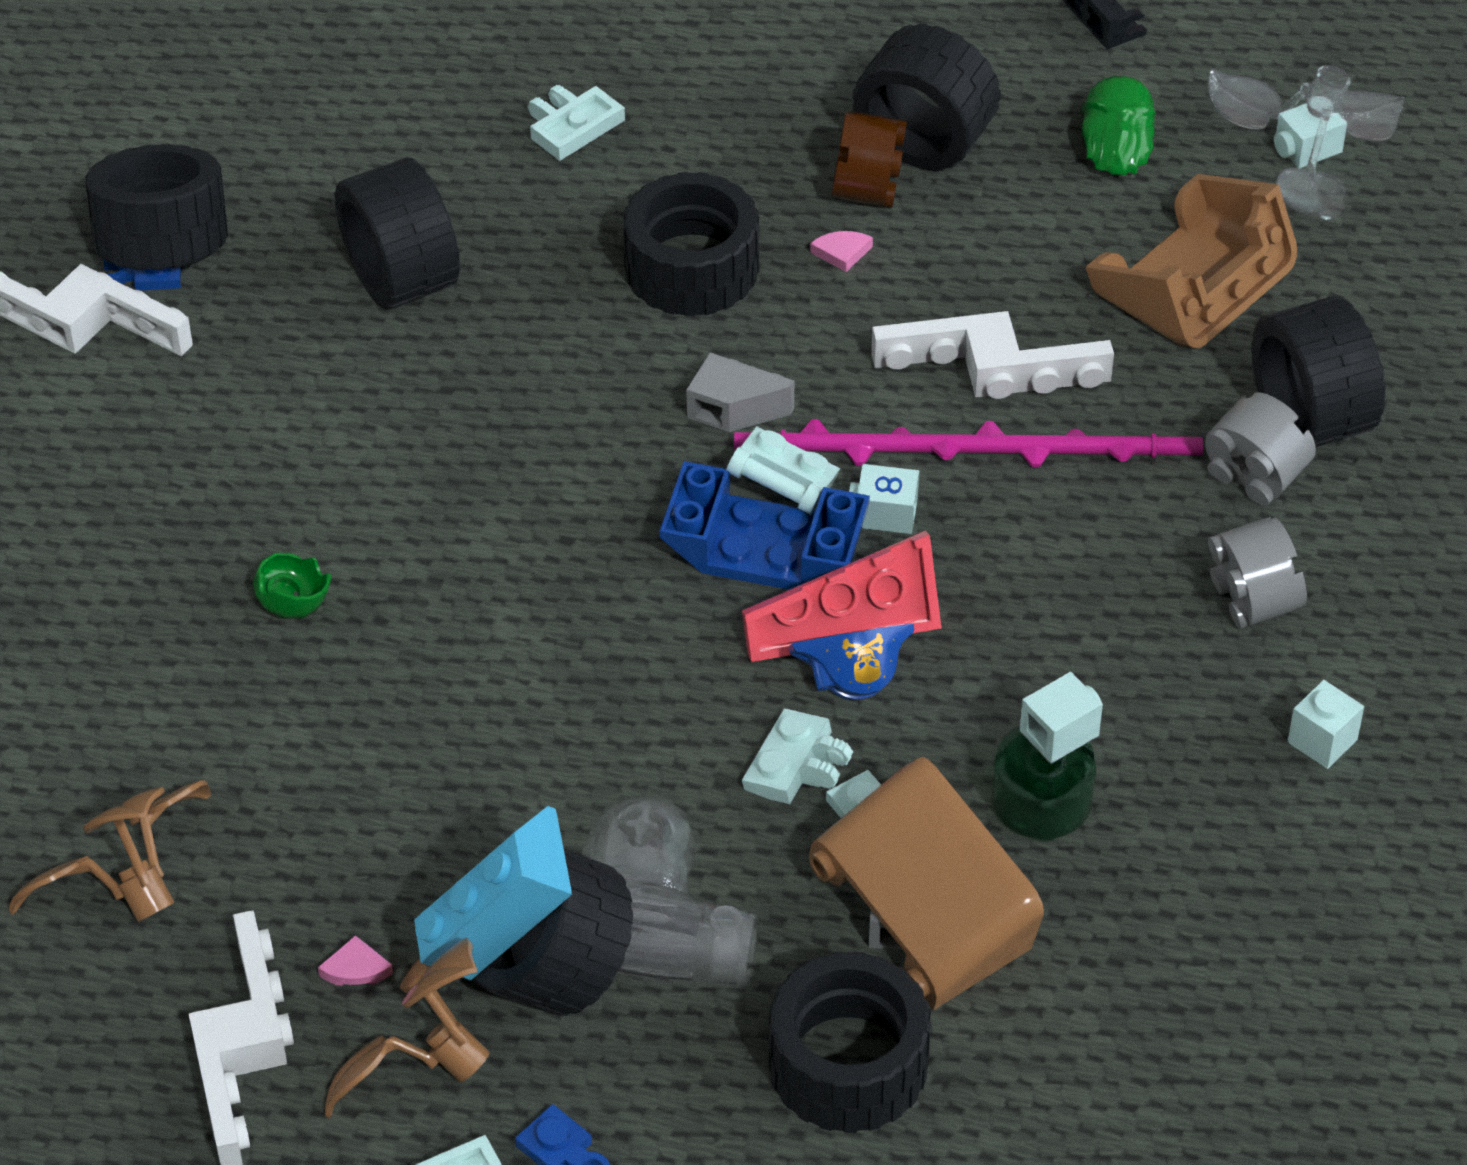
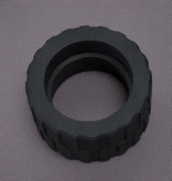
(948, 73)
(156, 206)
(397, 232)
(691, 280)
(1322, 367)
(574, 949)
(843, 1094)

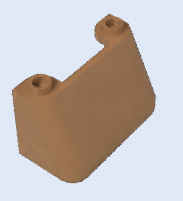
(1209, 270)
(932, 880)

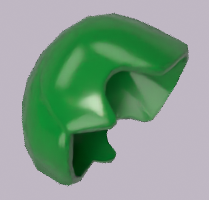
(282, 575)

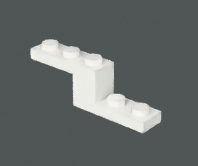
(85, 305)
(992, 354)
(241, 1038)

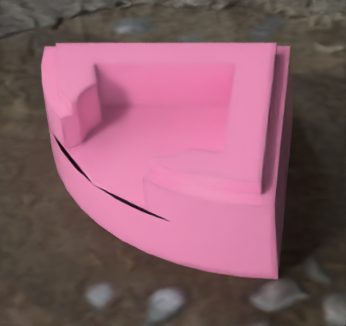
(842, 248)
(355, 965)

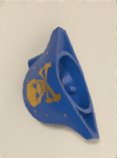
(854, 662)

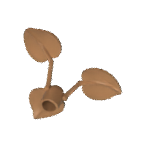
(141, 882)
(449, 1041)

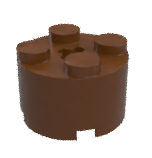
(868, 159)

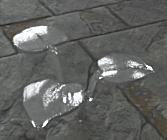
(1367, 115)

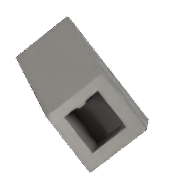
(737, 394)

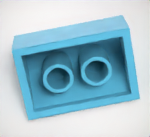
(500, 895)

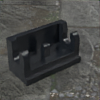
(1108, 20)

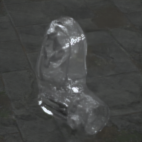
(671, 932)

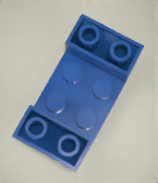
(756, 537)

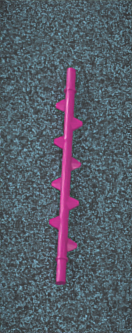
(987, 440)

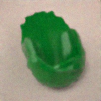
(1118, 125)

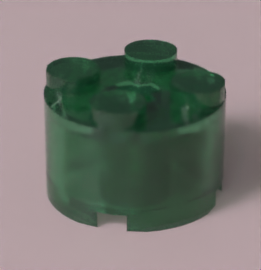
(1042, 796)

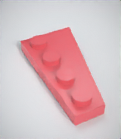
(868, 594)

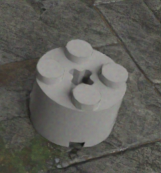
(1259, 447)
(1257, 571)

